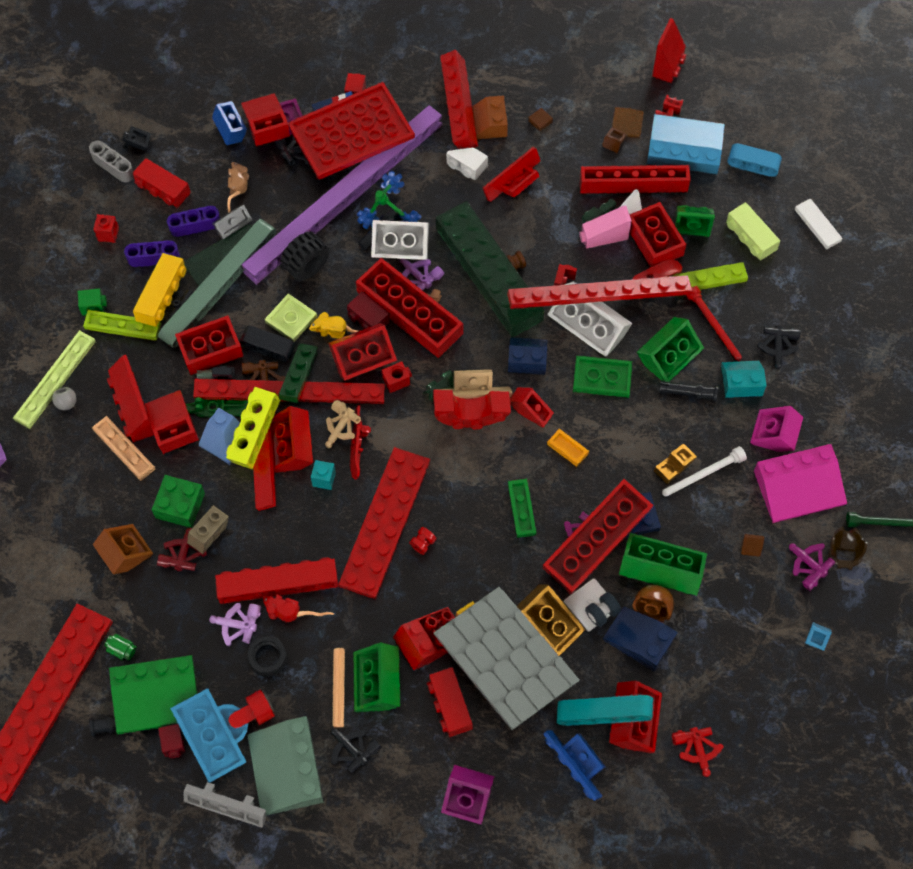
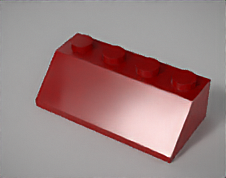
(130, 400)

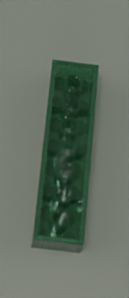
(486, 266)

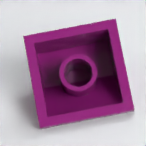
(467, 794)

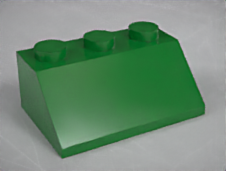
(671, 349)
(376, 678)

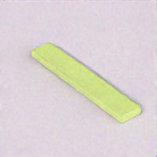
(54, 379)

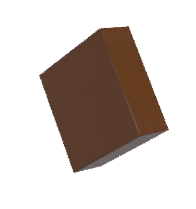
(540, 119)

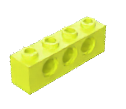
(255, 438)

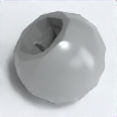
(64, 398)

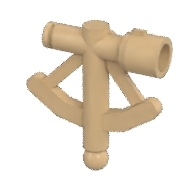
(345, 417)

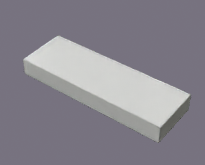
(818, 224)

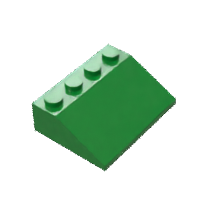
(148, 690)

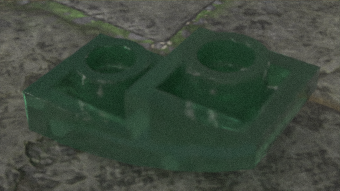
(594, 212)

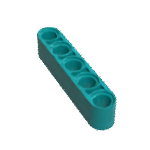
(605, 710)

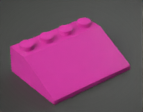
(801, 483)

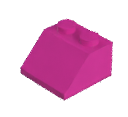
(777, 429)

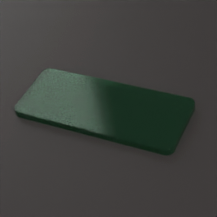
(206, 261)

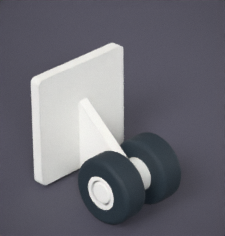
(592, 605)

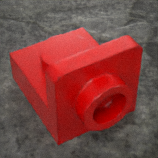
(565, 272)

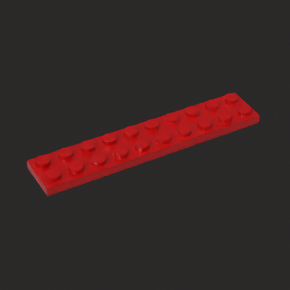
(48, 694)

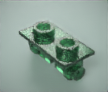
(446, 381)

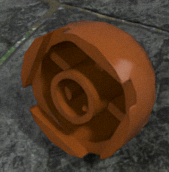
(654, 602)

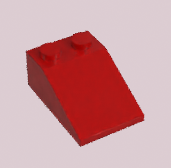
(669, 53)

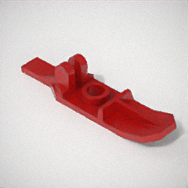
(663, 269)
(359, 431)

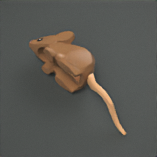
(237, 182)

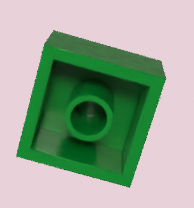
(178, 501)

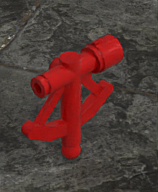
(697, 736)

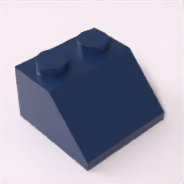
(527, 356)

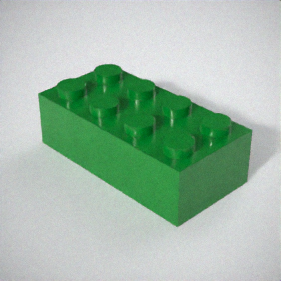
(663, 564)

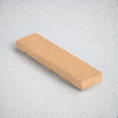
(123, 448)

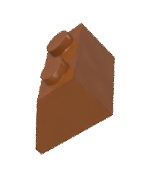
(490, 118)
(122, 548)

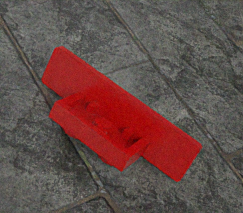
(515, 177)

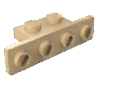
(474, 384)

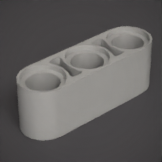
(104, 158)

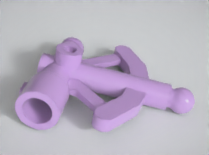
(248, 625)

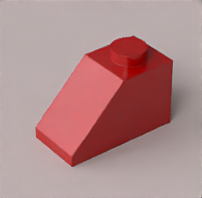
(531, 406)

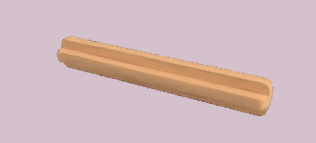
(338, 687)

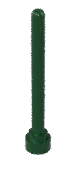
(854, 519)

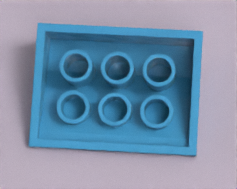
(686, 143)

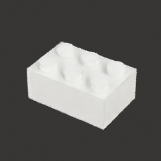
(400, 239)

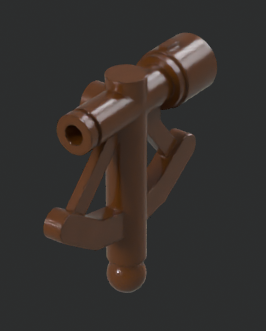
(262, 368)

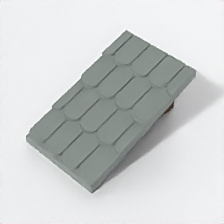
(506, 657)

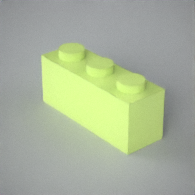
(752, 231)

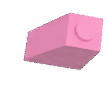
(606, 228)

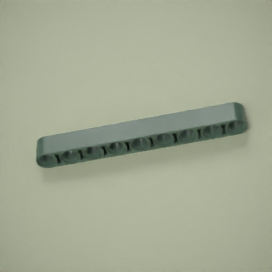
(217, 282)

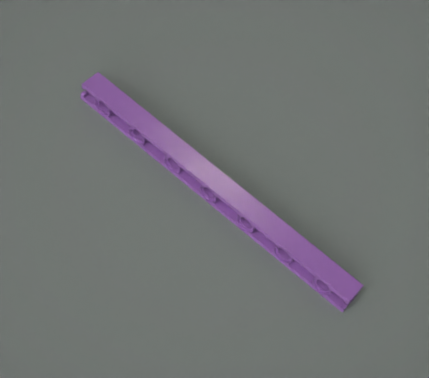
(340, 196)

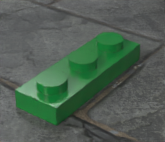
(521, 508)

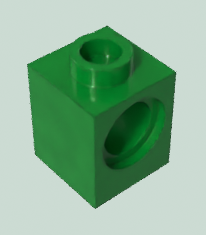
(91, 300)

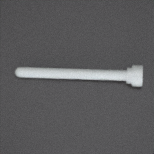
(737, 455)

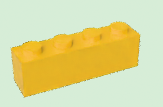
(159, 290)

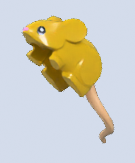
(333, 326)

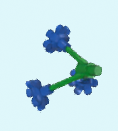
(390, 183)

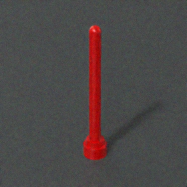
(696, 297)

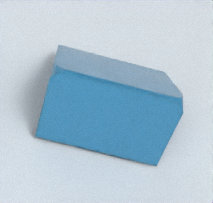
(818, 636)

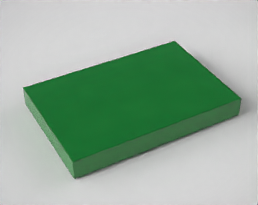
(602, 376)

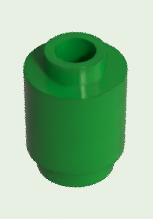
(120, 647)

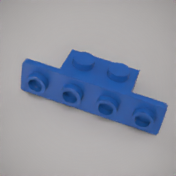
(580, 760)

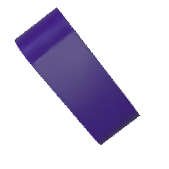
(186, 226)
(146, 248)

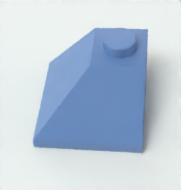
(219, 434)

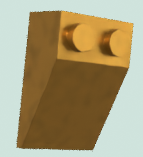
(551, 618)

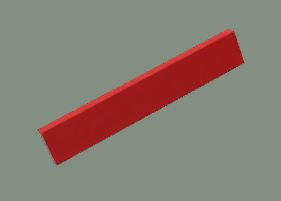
(264, 474)

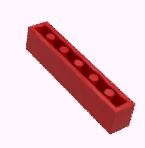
(459, 100)
(628, 178)
(278, 580)

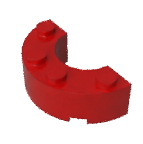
(471, 412)

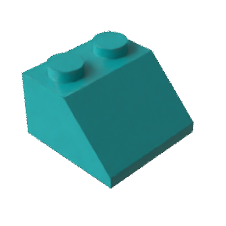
(743, 379)

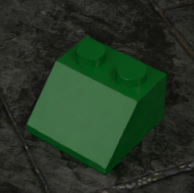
(694, 220)

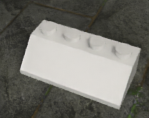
(592, 323)

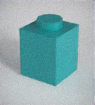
(323, 475)

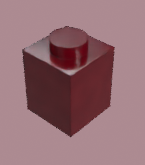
(172, 741)

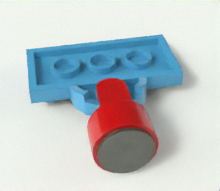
(217, 730)

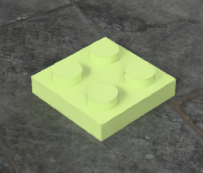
(290, 318)

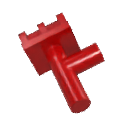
(671, 106)

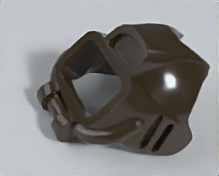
(847, 541)

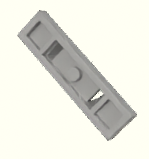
(223, 805)

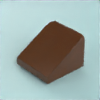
(614, 139)
(752, 545)

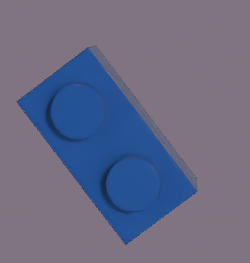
(229, 123)

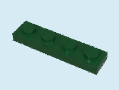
(298, 373)

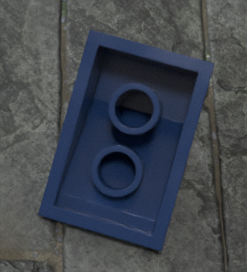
(640, 637)

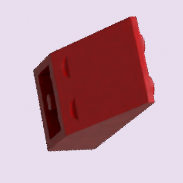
(266, 119)
(171, 422)
(418, 640)

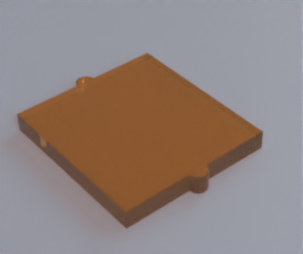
(628, 121)

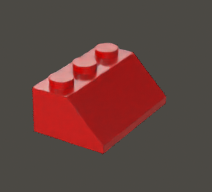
(291, 440)
(637, 735)

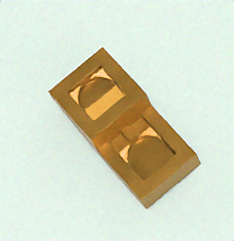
(675, 463)

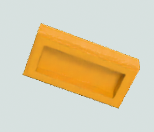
(568, 447)

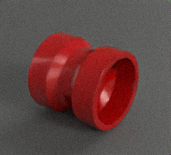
(422, 540)

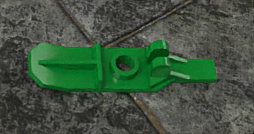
(202, 409)

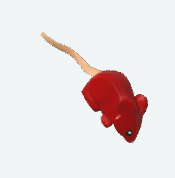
(286, 609)

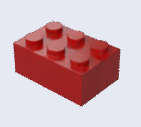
(656, 235)
(209, 345)
(362, 351)

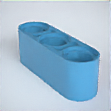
(754, 160)

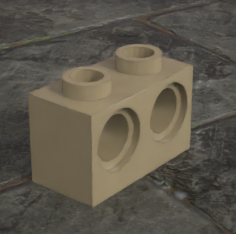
(207, 529)

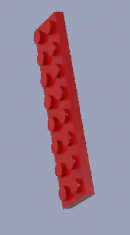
(384, 523)

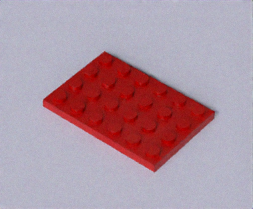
(351, 130)

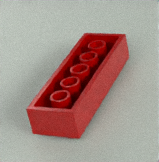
(411, 307)
(597, 536)

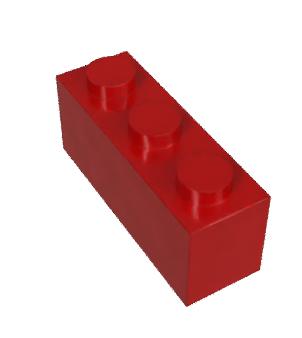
(161, 183)
(449, 702)

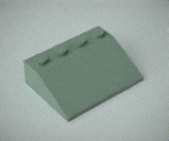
(285, 766)

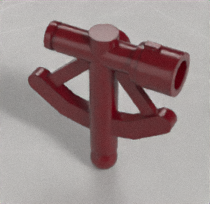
(179, 562)

